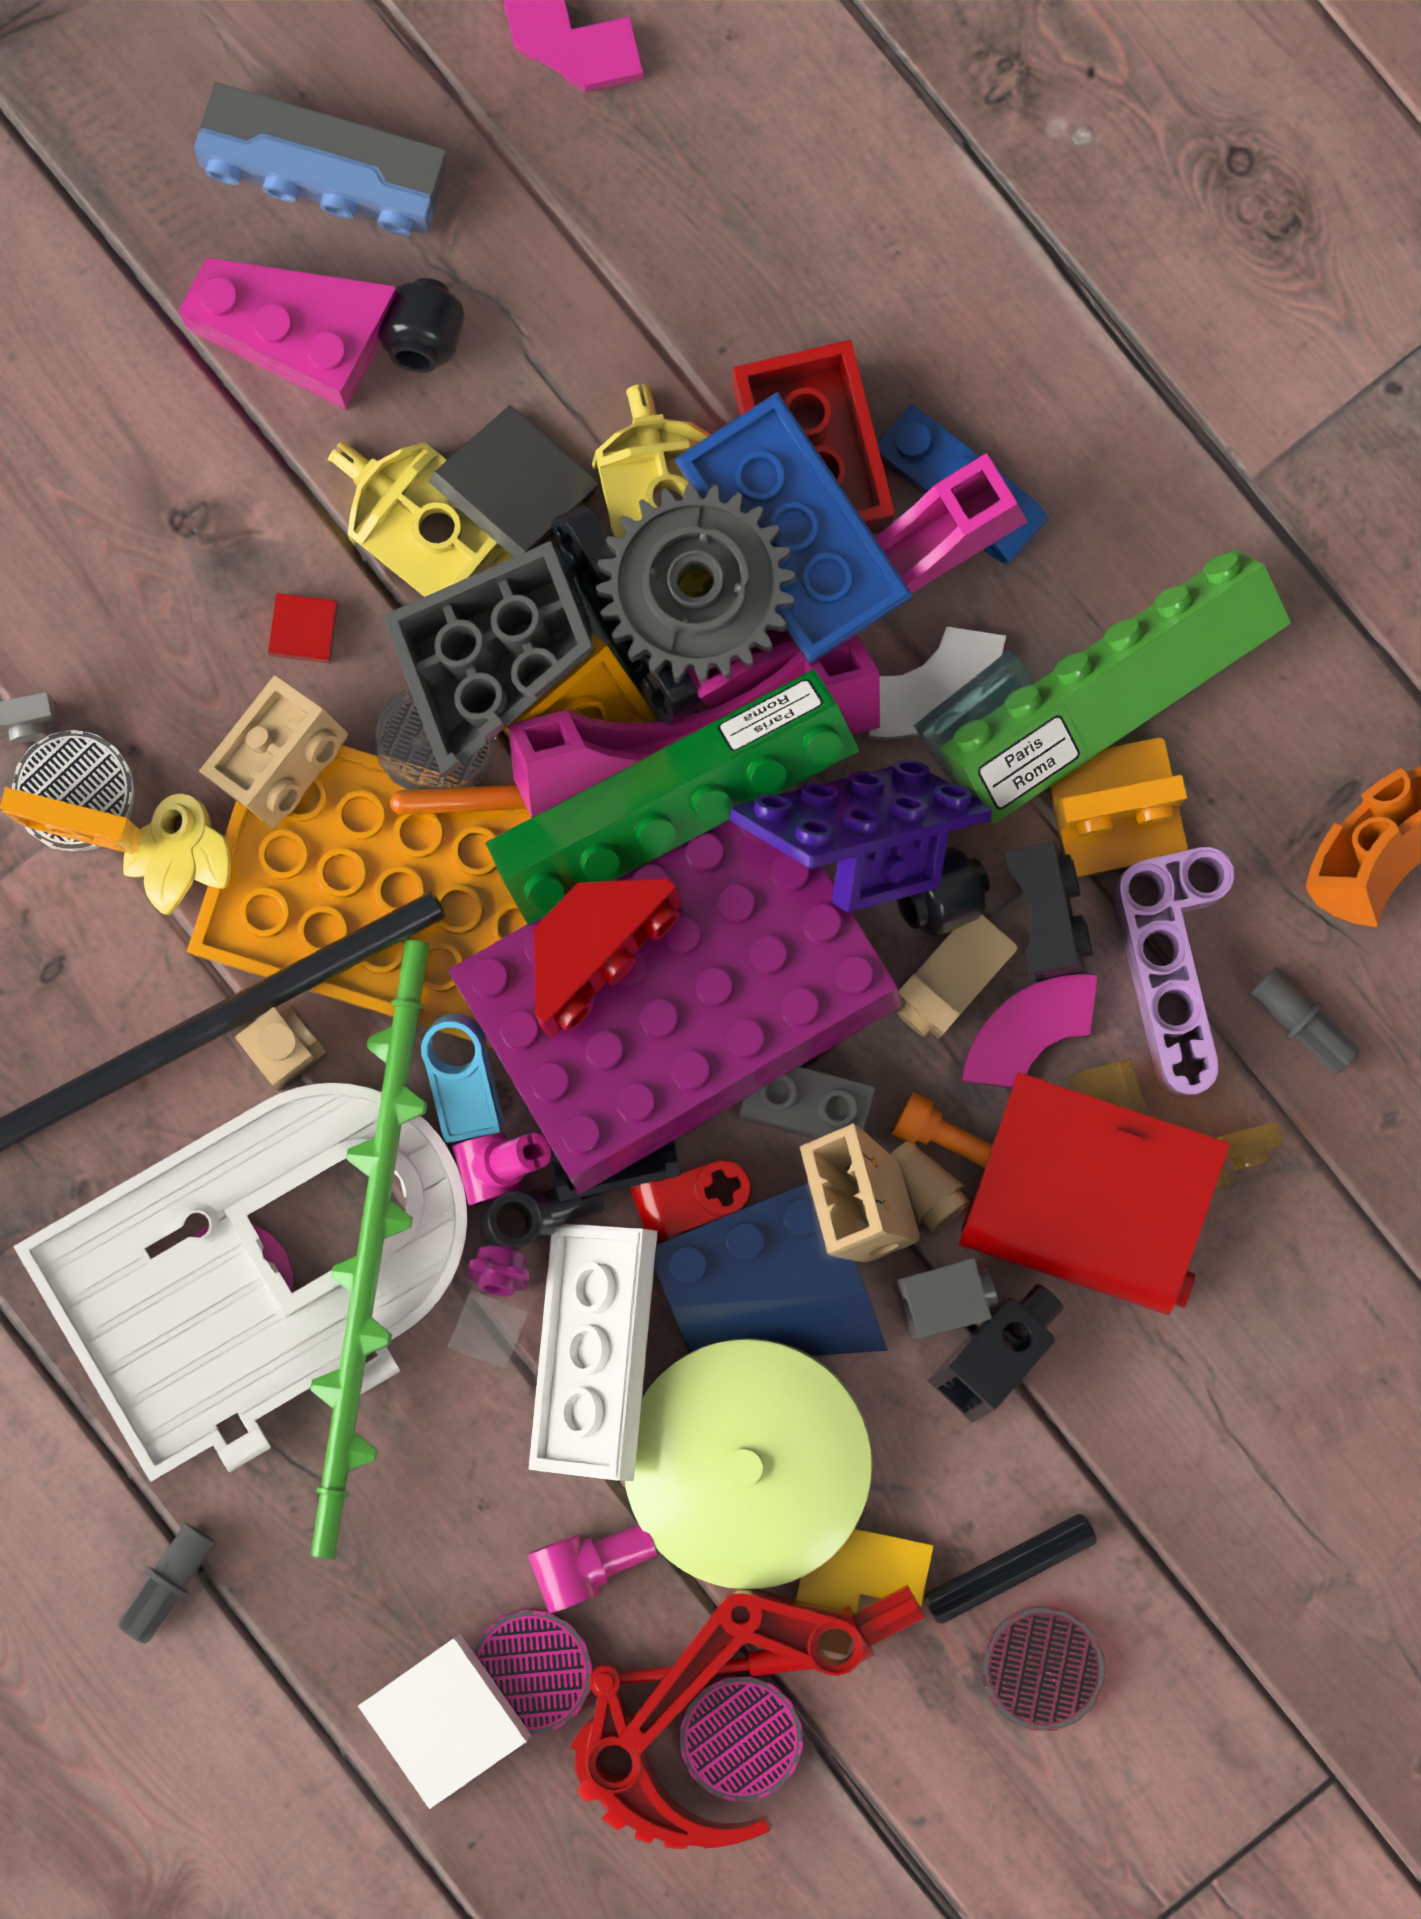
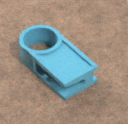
(463, 1094)

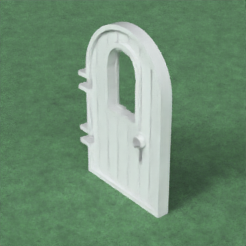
(210, 1319)

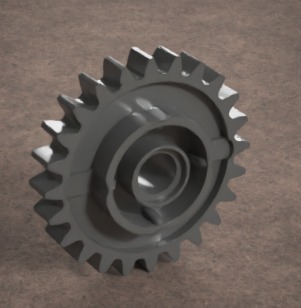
(685, 539)

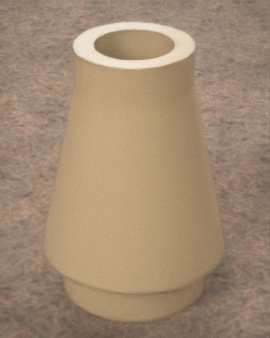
(933, 1191)

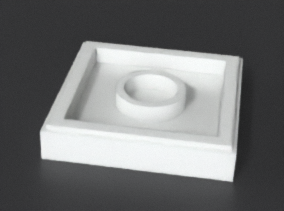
(445, 1721)

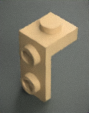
(953, 976)

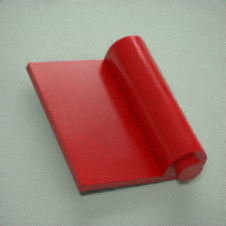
(1094, 1194)

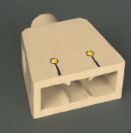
(862, 1208)

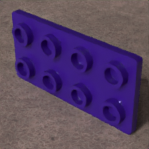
(878, 825)

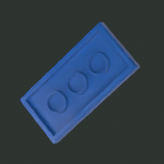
(837, 562)

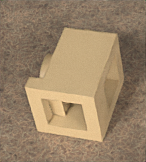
(280, 1045)

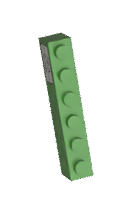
(1116, 683)

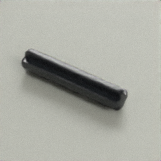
(1010, 1568)

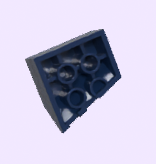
(767, 1279)

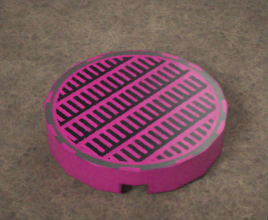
(537, 1666)
(740, 1738)

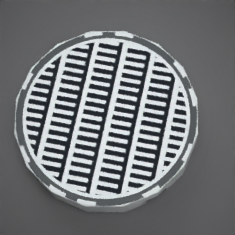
(77, 771)

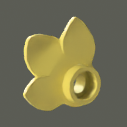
(177, 859)

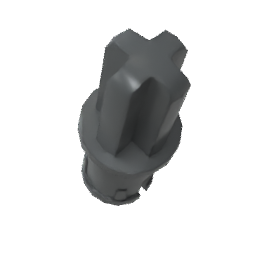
(1304, 1021)
(166, 1583)

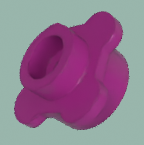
(499, 1271)

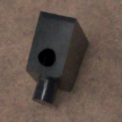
(984, 1368)

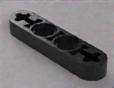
(582, 545)

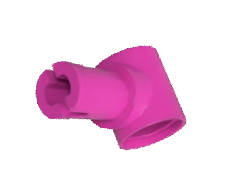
(497, 1164)
(577, 1568)

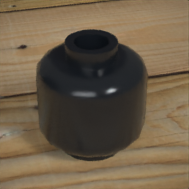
(422, 326)
(955, 902)

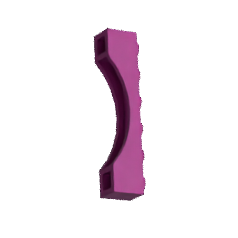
(928, 540)
(570, 752)

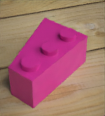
(291, 323)

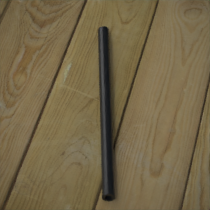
(220, 1019)

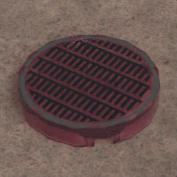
(1042, 1668)

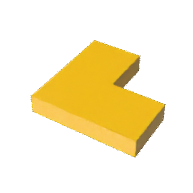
(867, 1566)

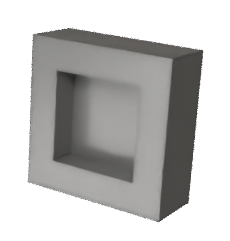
(27, 717)

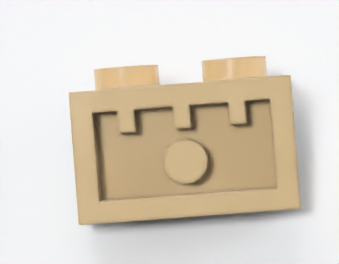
(275, 752)

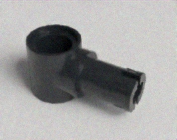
(541, 1214)

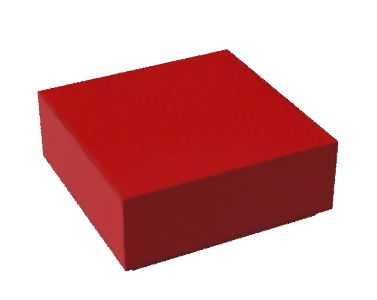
(303, 628)

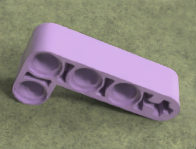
(1179, 976)

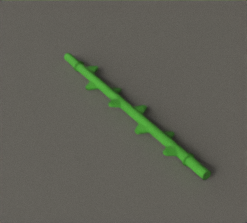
(360, 1273)

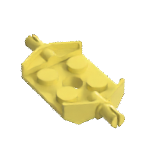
(641, 462)
(388, 513)

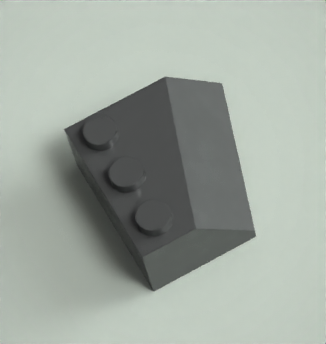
(489, 648)

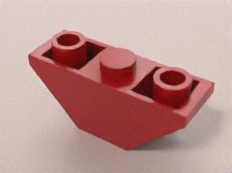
(593, 942)

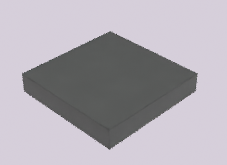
(513, 482)

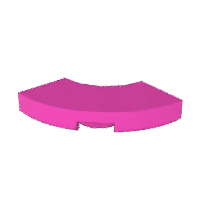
(1028, 1025)

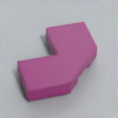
(586, 56)

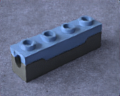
(321, 160)

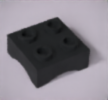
(1056, 935)

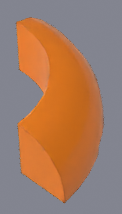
(1370, 851)

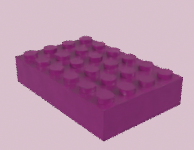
(708, 1014)

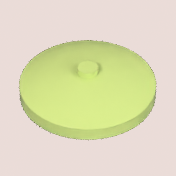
(750, 1463)

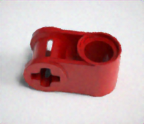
(682, 1202)

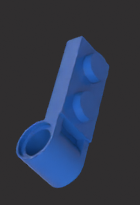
(928, 453)

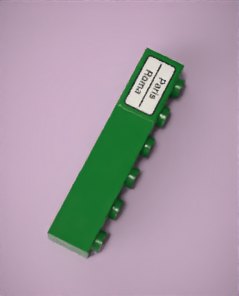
(672, 795)

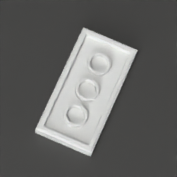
(593, 1351)

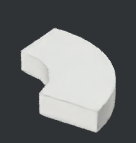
(915, 694)

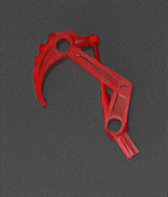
(790, 1641)

